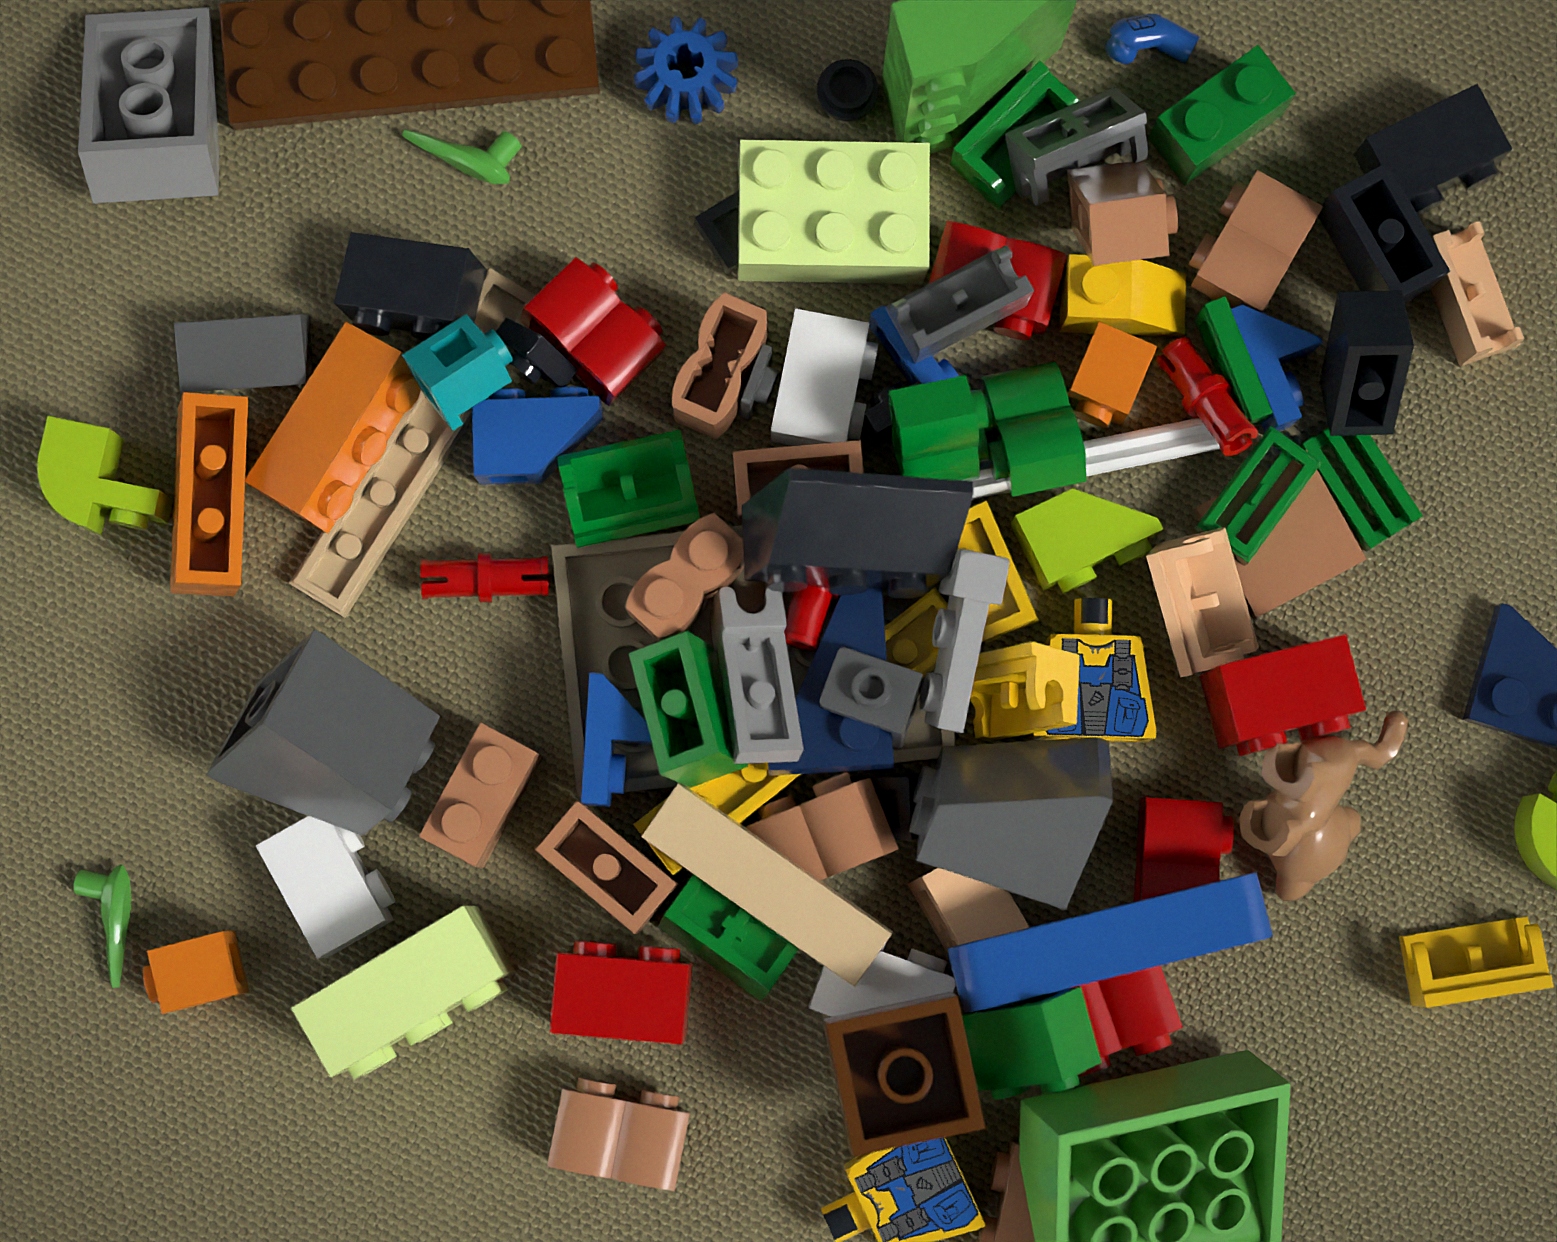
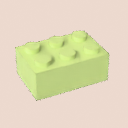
(833, 211)
(405, 993)

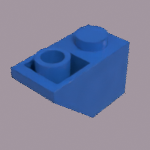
(522, 436)

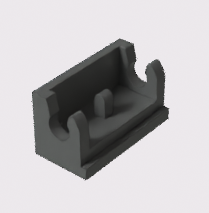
(1074, 140)
(959, 304)
(244, 353)

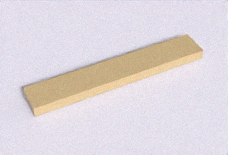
(351, 552)

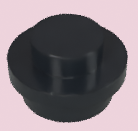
(847, 90)

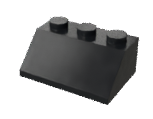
(854, 531)

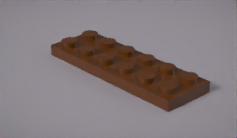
(400, 56)

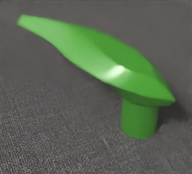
(482, 165)
(115, 898)

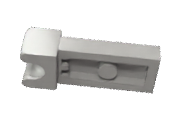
(958, 633)
(756, 679)

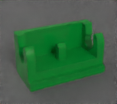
(983, 152)
(628, 488)
(727, 937)

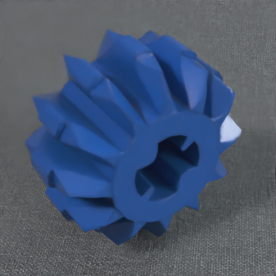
(665, 81)

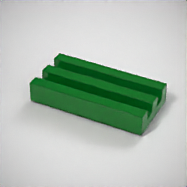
(1232, 359)
(1290, 451)
(1383, 473)

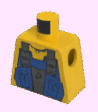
(1111, 681)
(905, 1196)

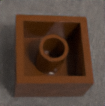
(903, 1073)

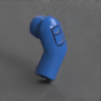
(1147, 32)

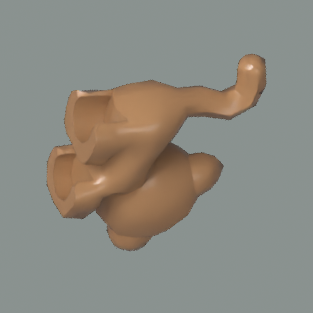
(1301, 817)

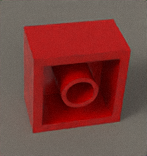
(1283, 691)
(621, 995)

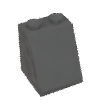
(328, 738)
(1015, 813)

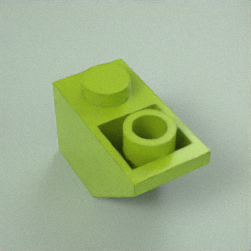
(1079, 532)

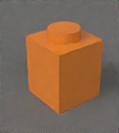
(1109, 376)
(195, 972)

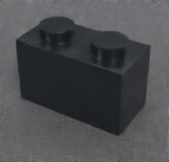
(1439, 148)
(1382, 236)
(407, 285)
(1366, 362)

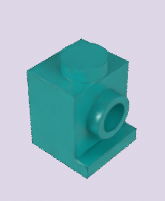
(459, 368)

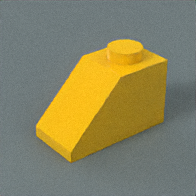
(1124, 295)

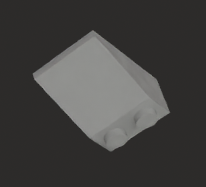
(149, 106)

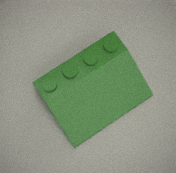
(961, 58)
(1160, 1155)

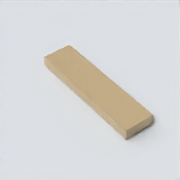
(767, 884)

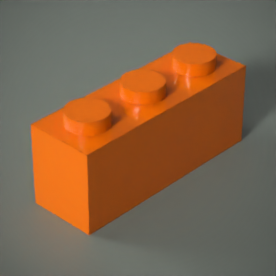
(336, 428)
(209, 494)

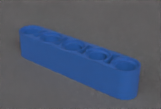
(1109, 942)

